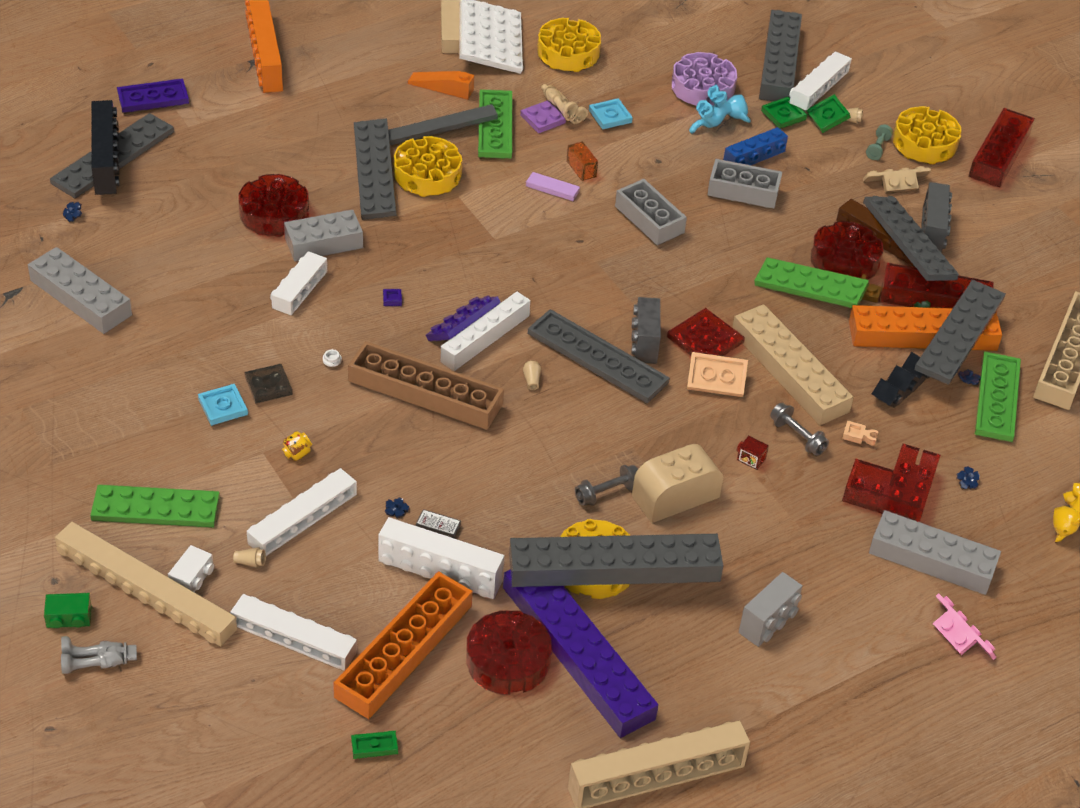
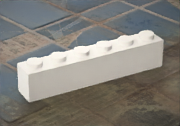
(820, 80)
(485, 331)
(302, 512)
(294, 632)

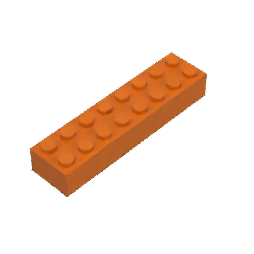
(264, 45)
(909, 327)
(402, 645)

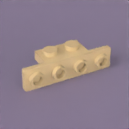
(898, 180)

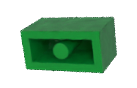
(67, 610)

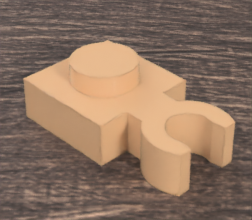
(856, 433)

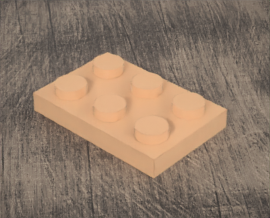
(717, 374)

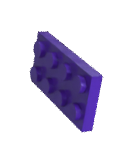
(152, 95)
(463, 318)

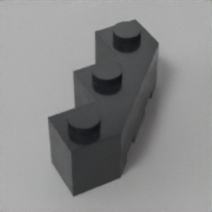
(900, 382)

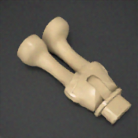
(569, 110)

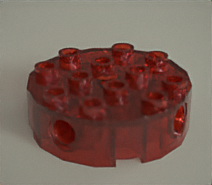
(271, 202)
(847, 249)
(508, 652)

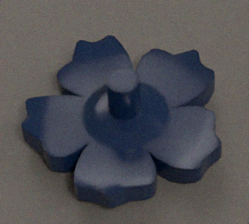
(72, 211)
(968, 377)
(968, 478)
(396, 508)

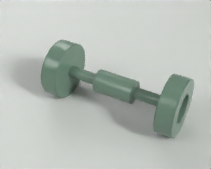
(875, 150)

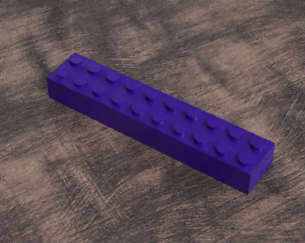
(587, 656)

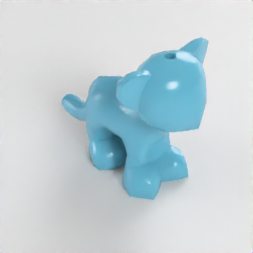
(713, 115)

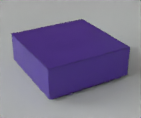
(392, 297)

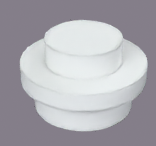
(332, 358)

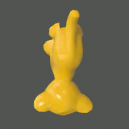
(1065, 518)

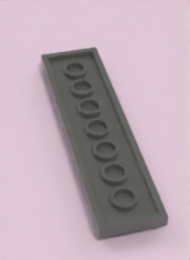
(132, 143)
(374, 169)
(911, 238)
(960, 332)
(598, 356)

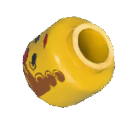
(296, 445)

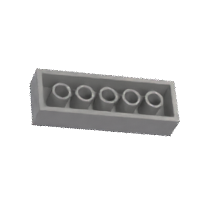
(80, 290)
(934, 552)

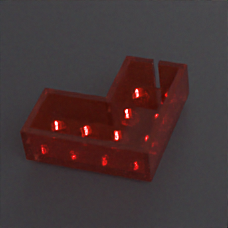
(896, 490)

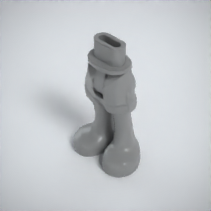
(105, 655)

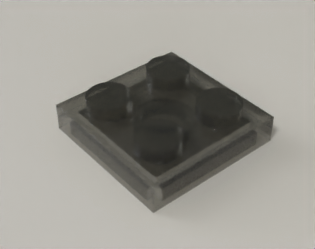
(268, 383)

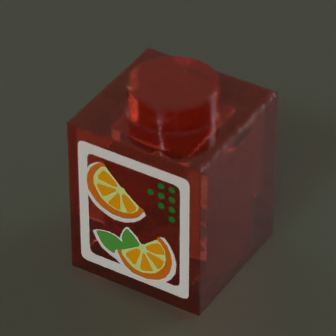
(752, 452)

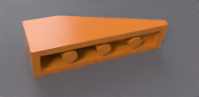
(448, 82)

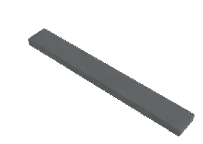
(442, 124)

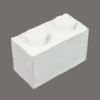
(192, 568)

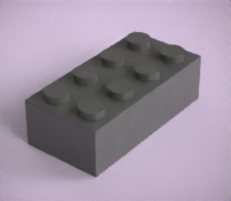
(936, 214)

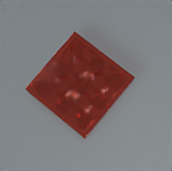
(705, 335)

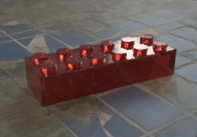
(1001, 147)
(907, 286)

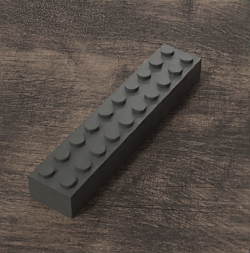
(615, 560)

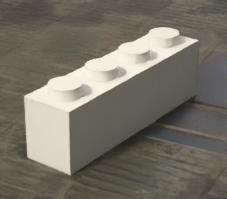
(299, 283)

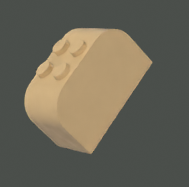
(676, 482)

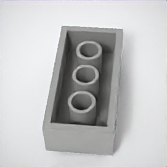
(744, 183)
(650, 211)
(324, 234)

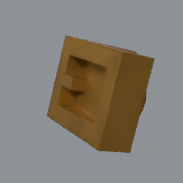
(872, 293)

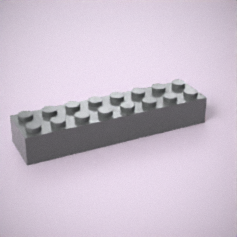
(780, 55)

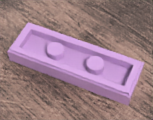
(552, 186)

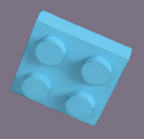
(610, 113)
(222, 404)

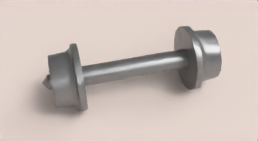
(783, 414)
(587, 494)

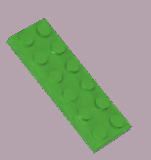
(496, 134)
(811, 282)
(998, 396)
(155, 506)

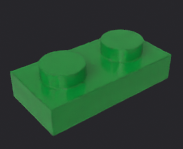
(374, 744)

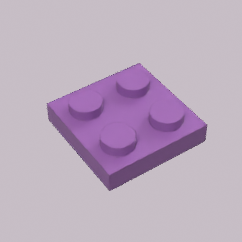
(542, 116)

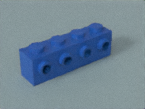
(757, 147)

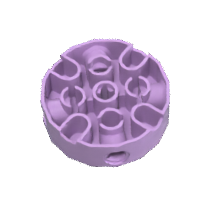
(699, 72)

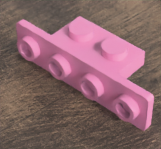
(957, 631)

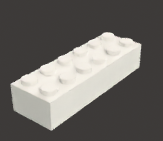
(430, 552)

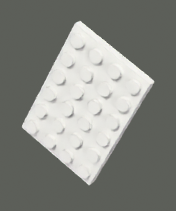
(490, 35)

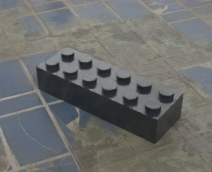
(104, 147)

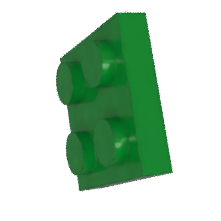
(783, 113)
(828, 113)

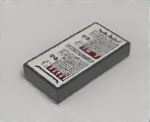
(438, 523)

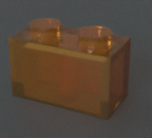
(582, 161)

